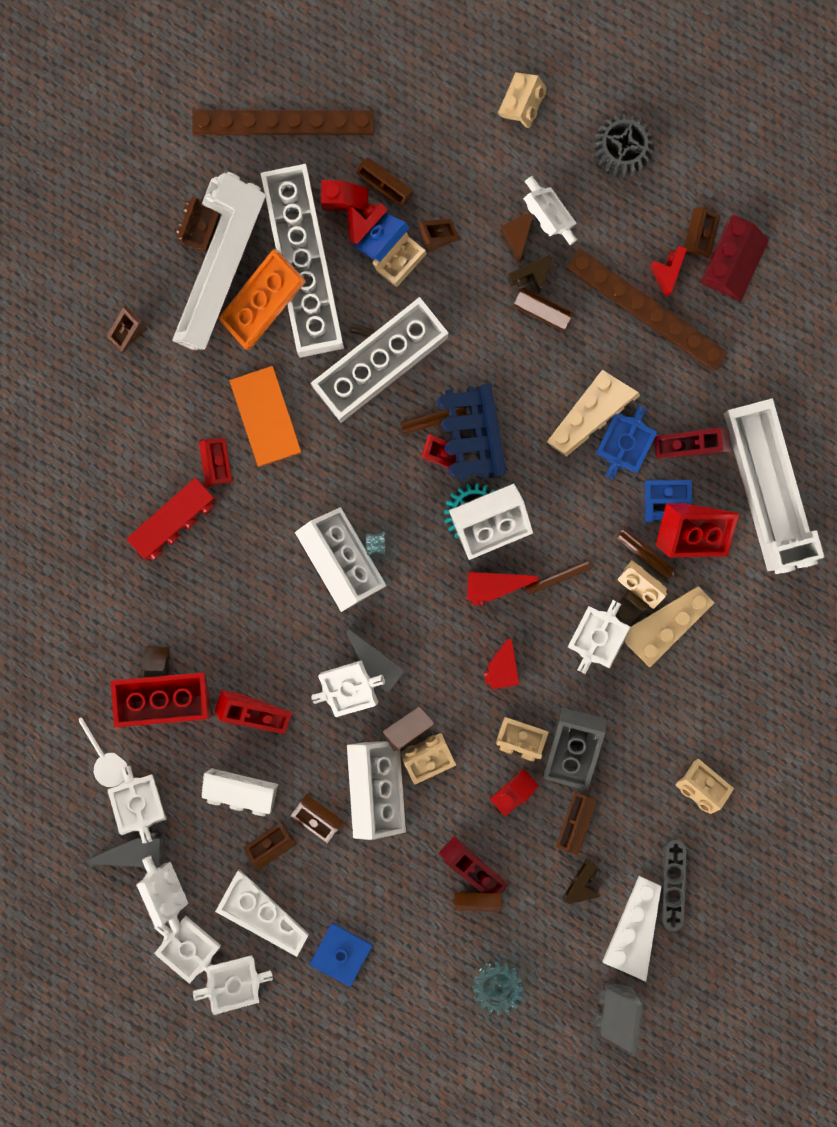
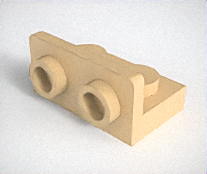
(642, 584)
(427, 758)
(705, 787)

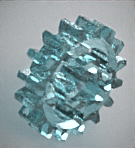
(505, 984)

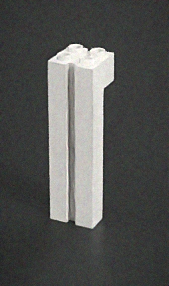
(239, 209)
(771, 488)

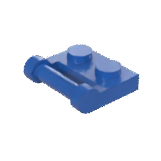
(665, 493)

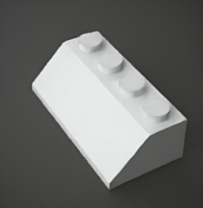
(340, 558)
(375, 790)

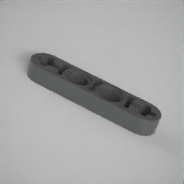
(673, 884)

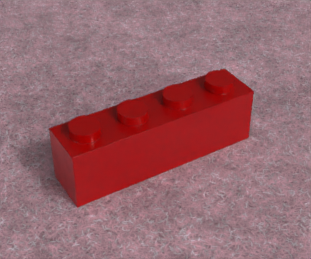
(171, 519)

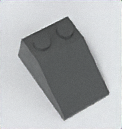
(575, 748)
(619, 1015)

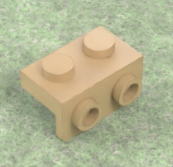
(523, 98)
(400, 260)
(521, 738)

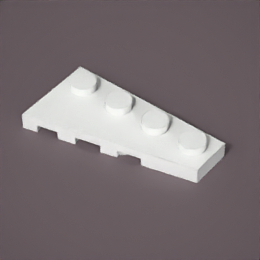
(258, 913)
(635, 931)

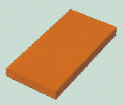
(261, 299)
(265, 416)

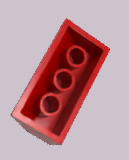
(160, 699)

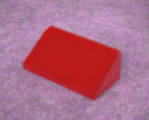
(215, 462)

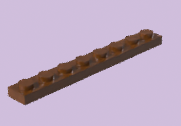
(283, 122)
(646, 310)

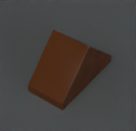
(437, 233)
(516, 233)
(125, 329)

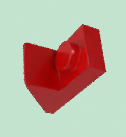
(358, 225)
(667, 275)
(435, 452)
(514, 792)

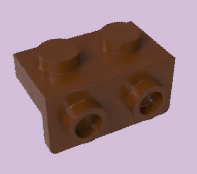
(197, 225)

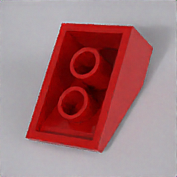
(696, 531)

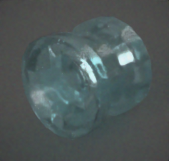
(375, 543)

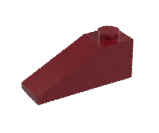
(693, 443)
(472, 867)

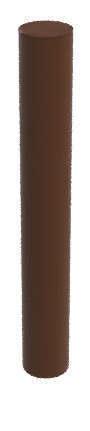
(558, 577)

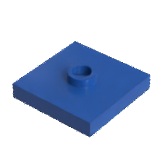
(382, 237)
(341, 954)

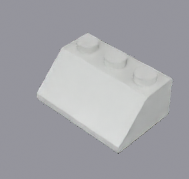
(491, 521)
(239, 791)

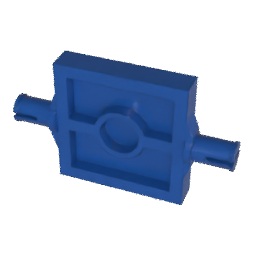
(626, 442)

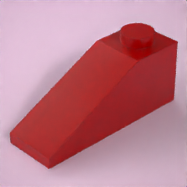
(489, 586)
(251, 713)

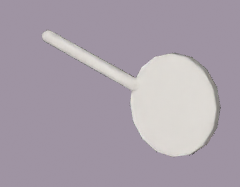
(108, 766)

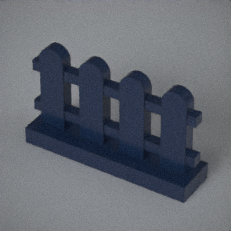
(486, 432)

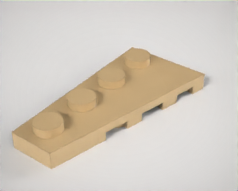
(597, 405)
(661, 629)

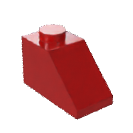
(340, 195)
(502, 667)

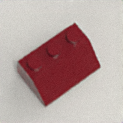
(735, 258)

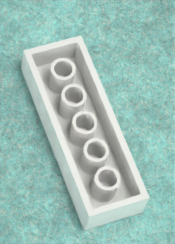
(380, 360)

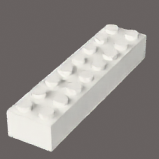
(300, 243)

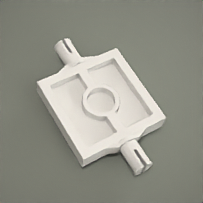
(549, 211)
(599, 637)
(348, 689)
(136, 804)
(162, 894)
(187, 950)
(232, 985)

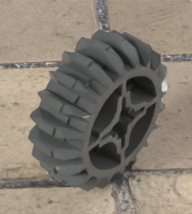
(615, 143)

